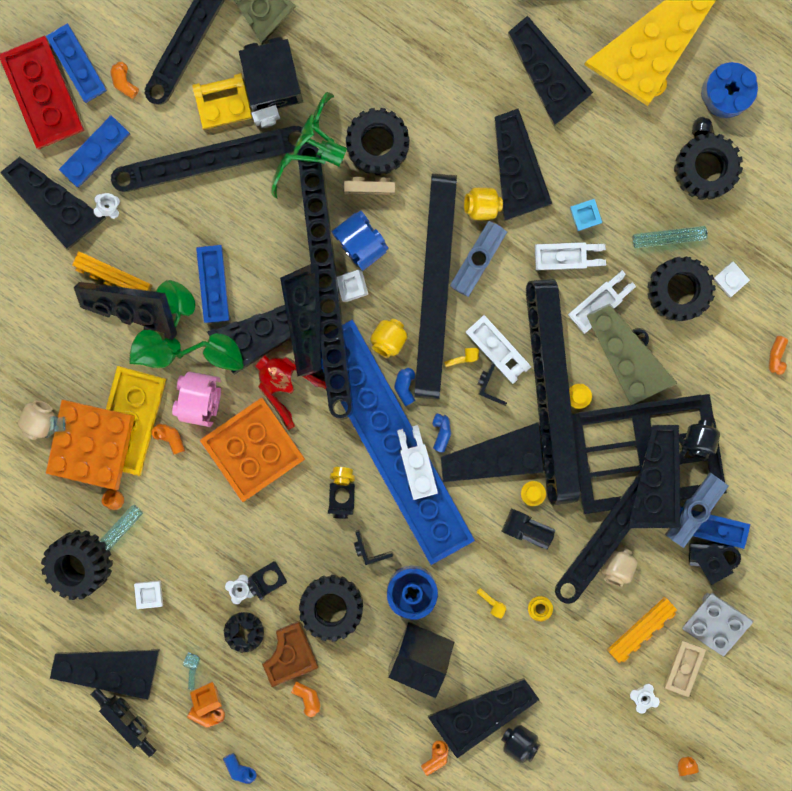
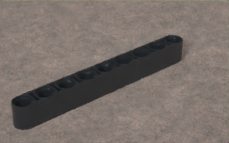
(435, 286)
(552, 392)

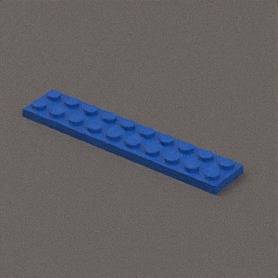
(376, 419)

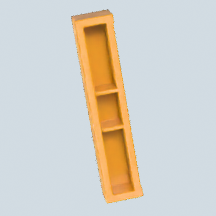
(108, 273)
(642, 630)

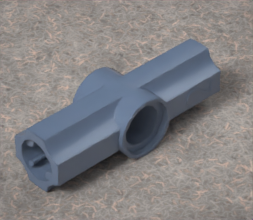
(487, 245)
(706, 495)

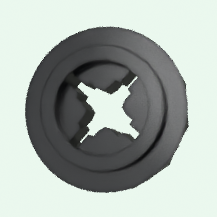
(246, 620)

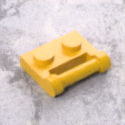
(222, 110)

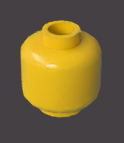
(482, 204)
(388, 338)

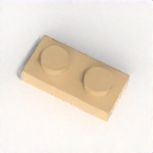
(358, 186)
(684, 668)

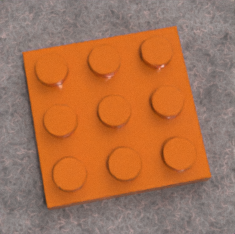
(91, 446)
(252, 449)

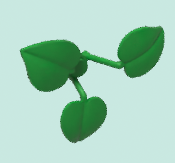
(327, 150)
(152, 351)

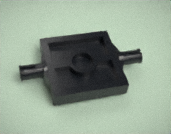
(131, 728)

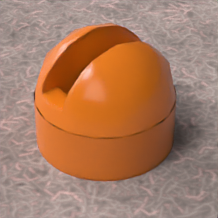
(113, 499)
(687, 766)

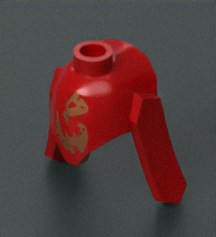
(276, 376)

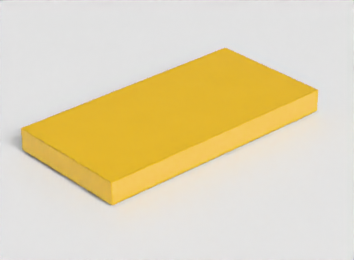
(140, 396)

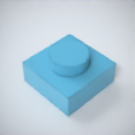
(585, 215)

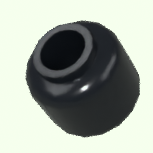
(702, 439)
(520, 744)

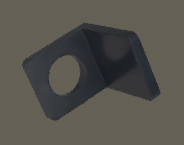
(483, 381)
(341, 510)
(361, 551)
(713, 563)
(259, 587)

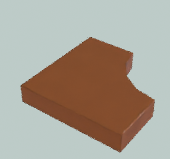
(292, 655)

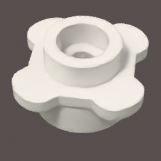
(109, 200)
(232, 587)
(637, 695)

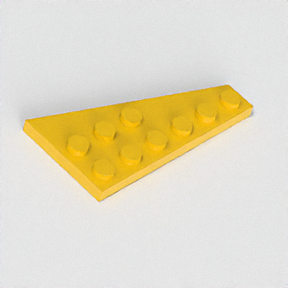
(650, 47)

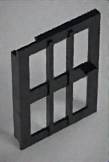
(642, 427)

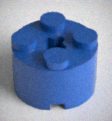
(742, 83)
(360, 240)
(406, 605)

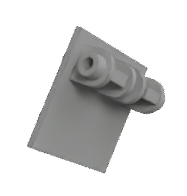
(717, 624)

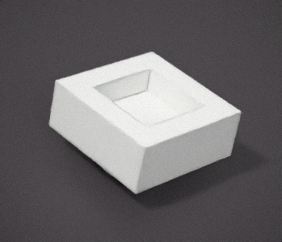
(266, 117)
(731, 279)
(352, 286)
(148, 594)

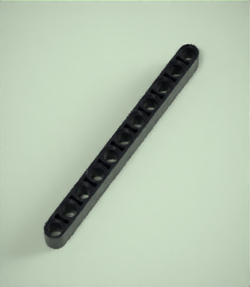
(327, 268)

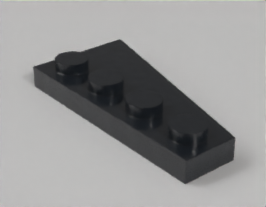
(57, 208)

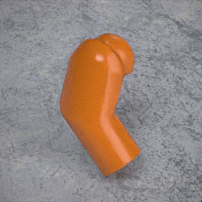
(120, 82)
(776, 354)
(169, 435)
(310, 698)
(209, 719)
(439, 758)

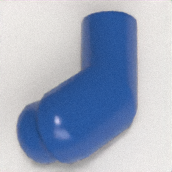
(402, 385)
(444, 434)
(239, 772)

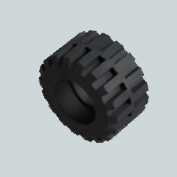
(372, 120)
(723, 152)
(702, 289)
(62, 574)
(325, 629)

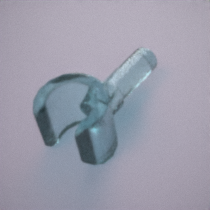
(56, 425)
(191, 661)

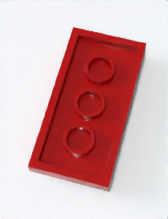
(41, 92)

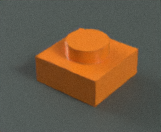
(205, 699)

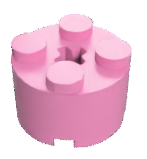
(197, 398)

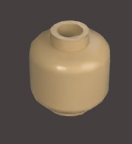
(35, 419)
(619, 567)

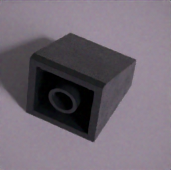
(270, 74)
(421, 660)

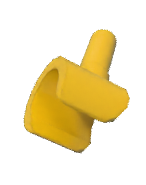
(471, 355)
(498, 609)

